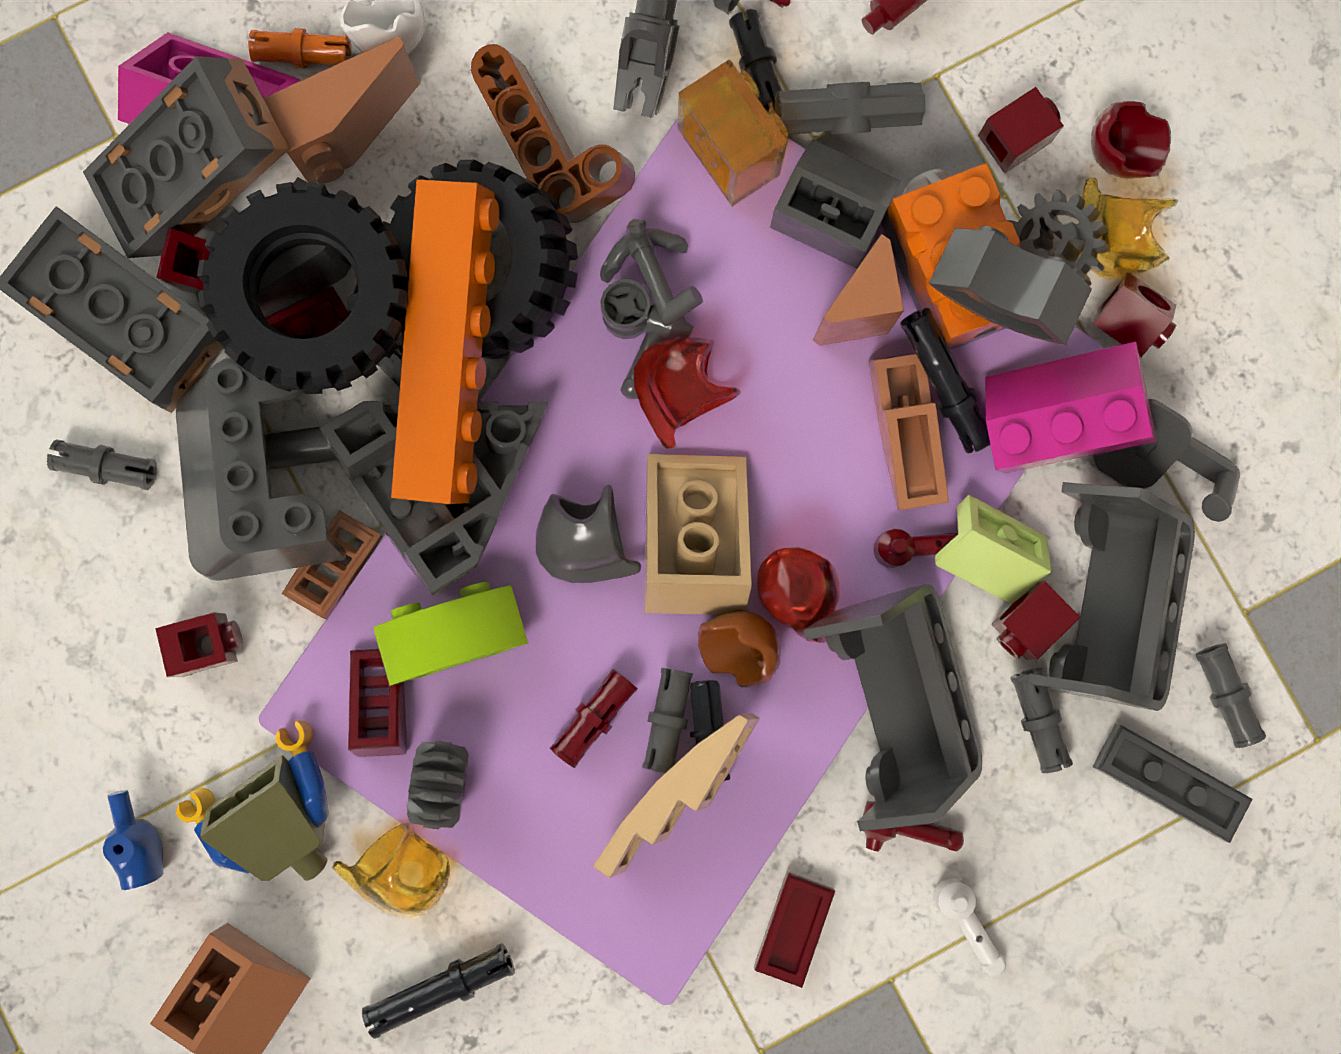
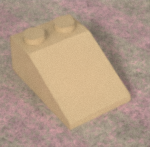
(696, 535)

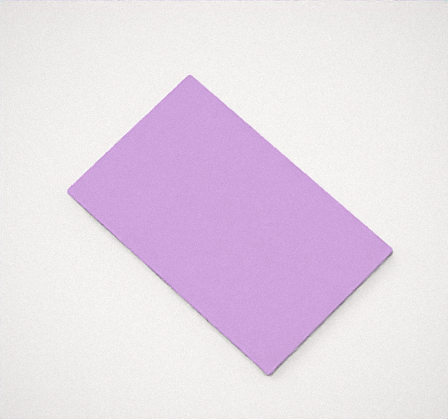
(811, 485)

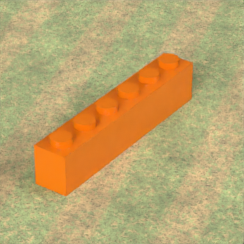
(444, 342)

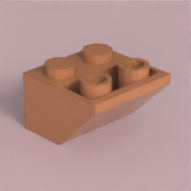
(230, 996)

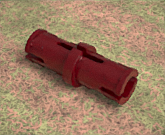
(593, 718)

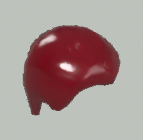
(1130, 141)

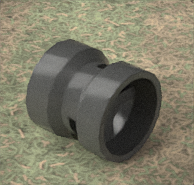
(627, 299)

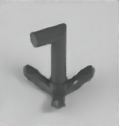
(640, 244)

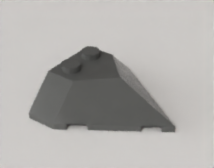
(434, 538)

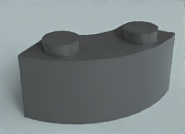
(1011, 285)

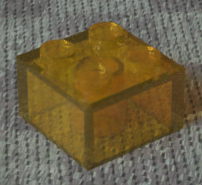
(732, 131)

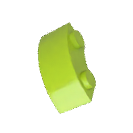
(449, 633)

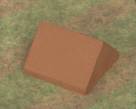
(868, 301)

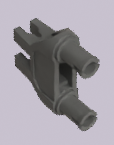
(646, 54)

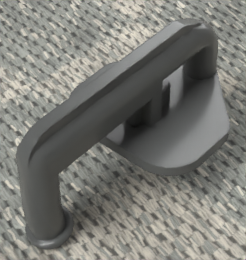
(1147, 463)

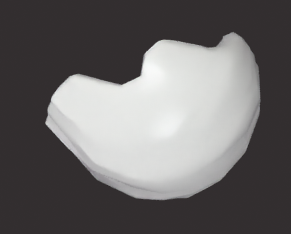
(382, 21)

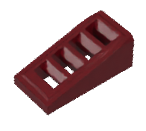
(358, 704)

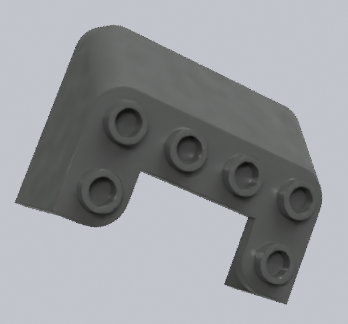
(227, 488)

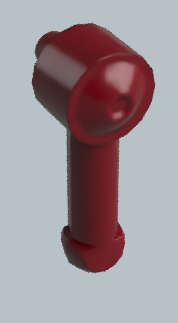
(898, 547)
(928, 833)

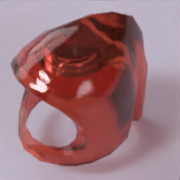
(675, 385)
(798, 588)

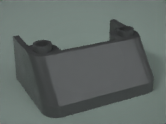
(1129, 598)
(913, 702)

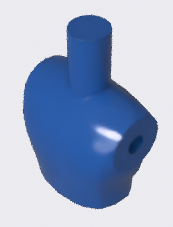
(132, 845)

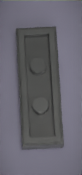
(1172, 783)

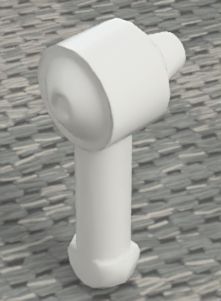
(958, 902)

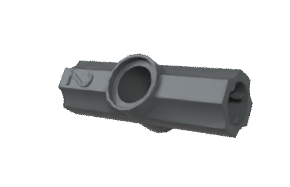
(850, 107)

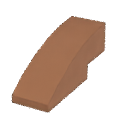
(909, 431)

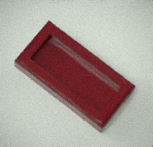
(794, 929)

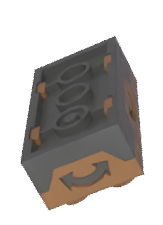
(185, 155)
(111, 310)

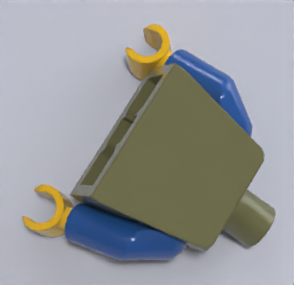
(269, 818)

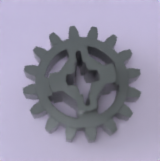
(1039, 223)

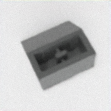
(833, 203)

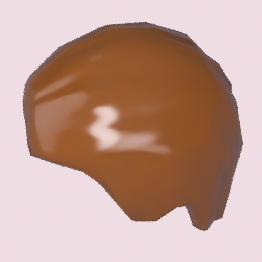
(740, 646)

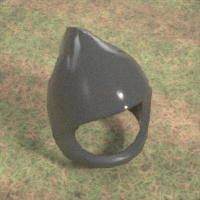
(582, 541)

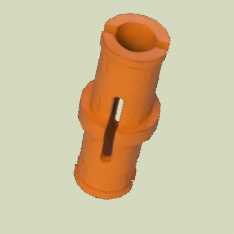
(298, 47)

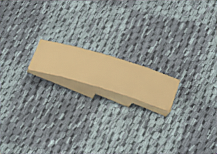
(688, 783)

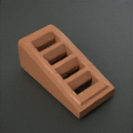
(299, 581)

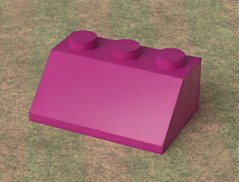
(156, 65)
(1068, 409)

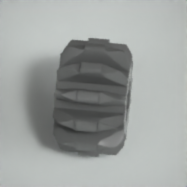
(437, 784)

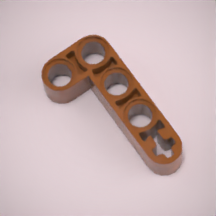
(540, 131)

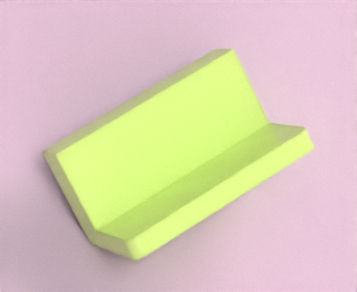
(995, 551)

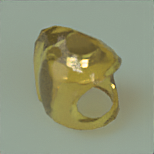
(1129, 233)
(399, 873)

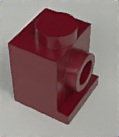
(182, 644)

